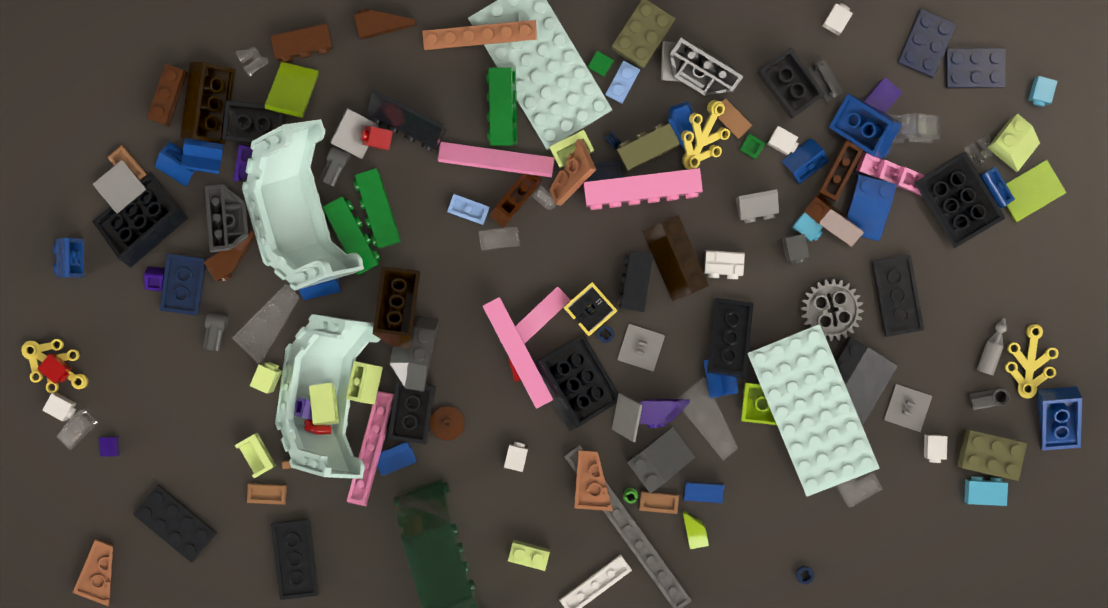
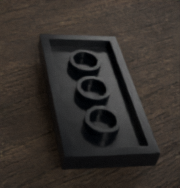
(898, 295)
(730, 338)
(175, 523)
(294, 559)

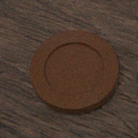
(447, 423)

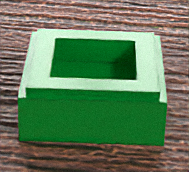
(600, 64)
(752, 146)

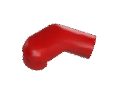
(317, 429)

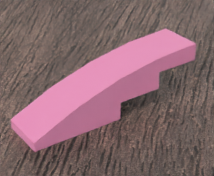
(889, 172)
(542, 314)

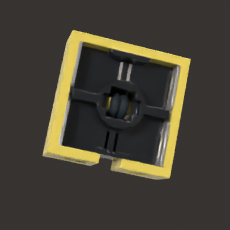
(596, 313)

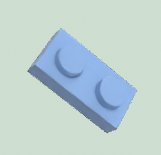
(622, 82)
(468, 209)

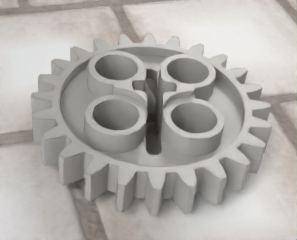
(848, 305)

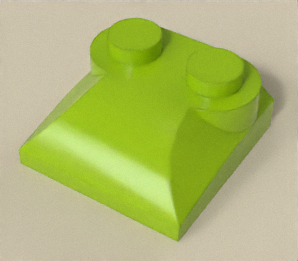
(755, 405)

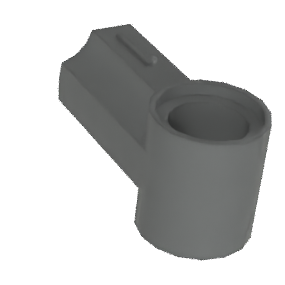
(336, 162)
(215, 326)
(987, 398)

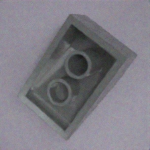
(661, 460)

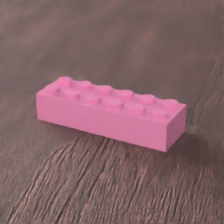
(643, 187)

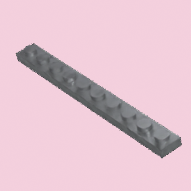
(640, 545)

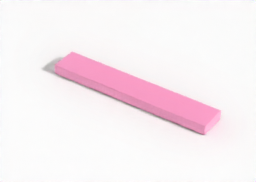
(496, 159)
(517, 352)
(372, 447)

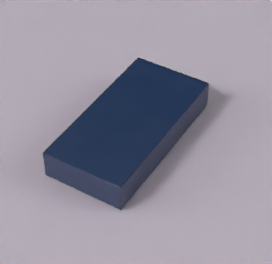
(606, 171)

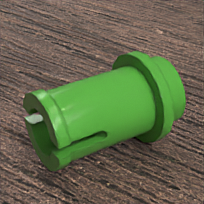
(630, 491)

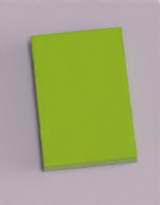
(291, 89)
(1033, 190)

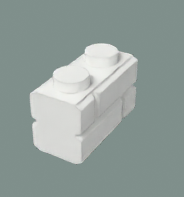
(723, 263)

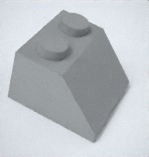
(758, 205)

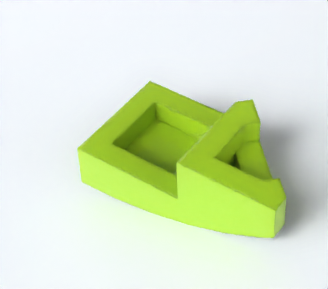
(695, 531)

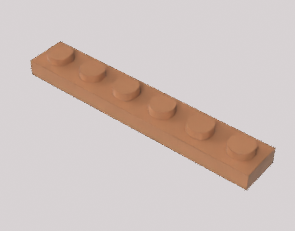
(480, 35)

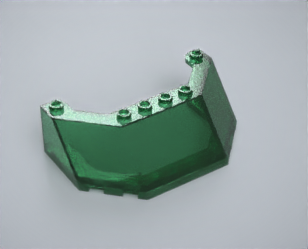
(433, 547)

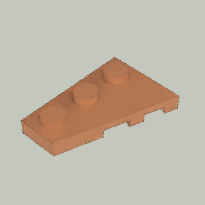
(575, 173)
(590, 483)
(96, 574)

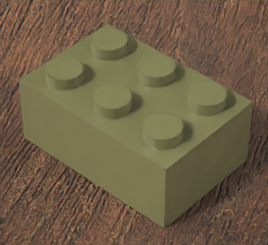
(643, 33)
(647, 146)
(992, 454)

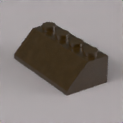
(205, 101)
(675, 258)
(396, 306)

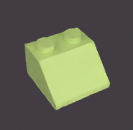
(1015, 142)

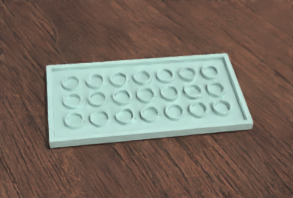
(550, 73)
(813, 410)

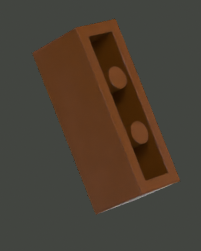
(302, 43)
(167, 95)
(840, 171)

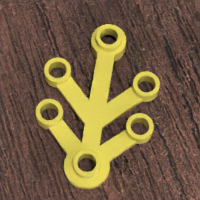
(702, 136)
(38, 355)
(1030, 364)

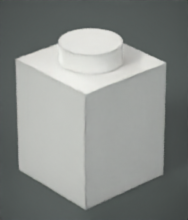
(837, 18)
(783, 141)
(59, 407)
(935, 448)
(516, 456)

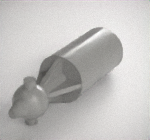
(993, 350)

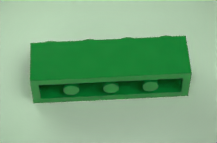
(503, 106)
(378, 208)
(350, 232)

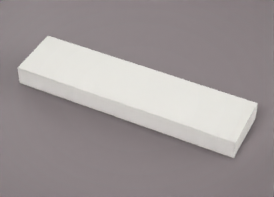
(596, 583)

